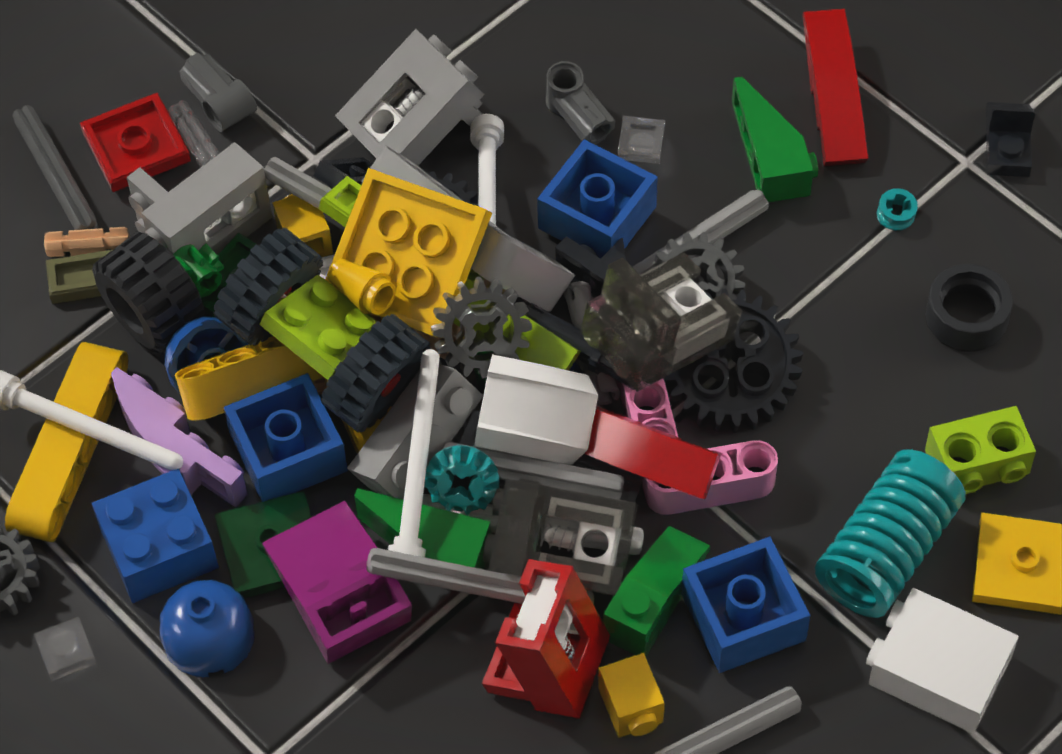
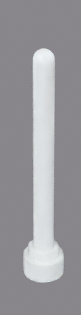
(487, 137)
(14, 395)
(408, 539)

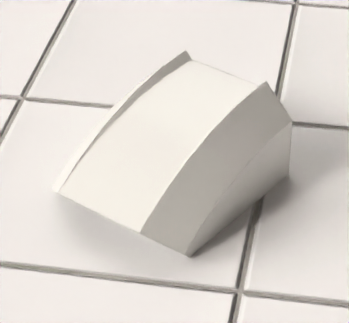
(536, 411)

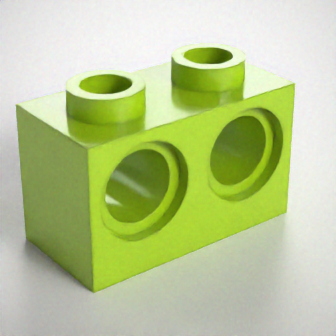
(976, 442)

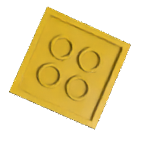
(416, 239)

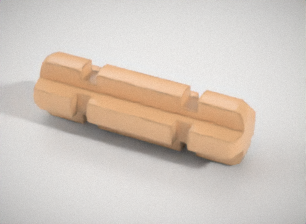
(83, 241)

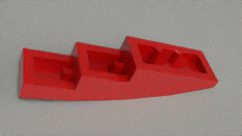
(835, 87)
(652, 453)

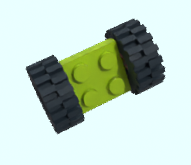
(285, 296)

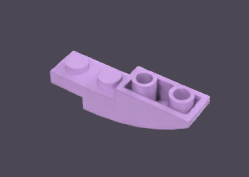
(166, 425)

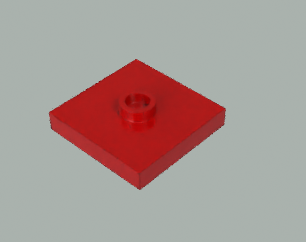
(133, 138)

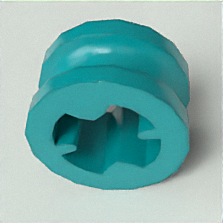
(899, 197)

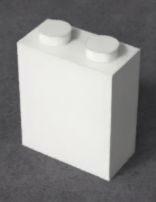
(941, 659)

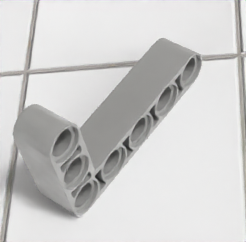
(499, 255)

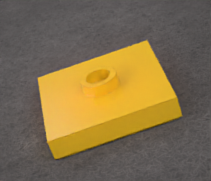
(1019, 564)

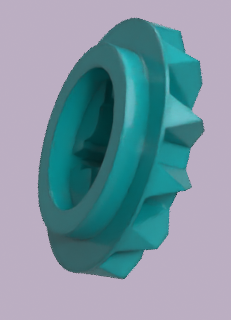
(463, 462)

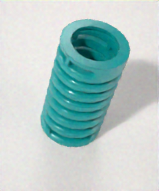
(890, 533)

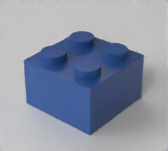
(597, 199)
(286, 438)
(155, 535)
(745, 604)

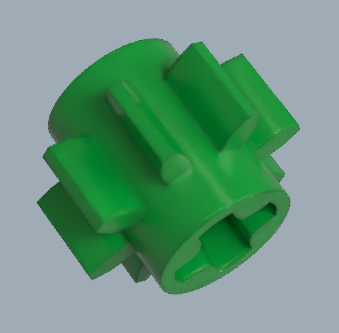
(201, 266)

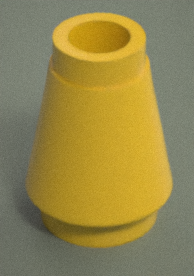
(364, 287)

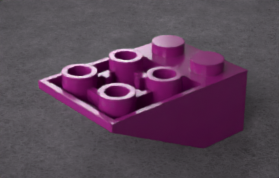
(329, 582)

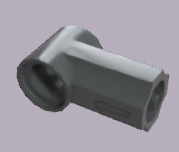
(221, 97)
(577, 103)

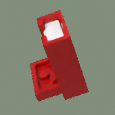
(549, 642)

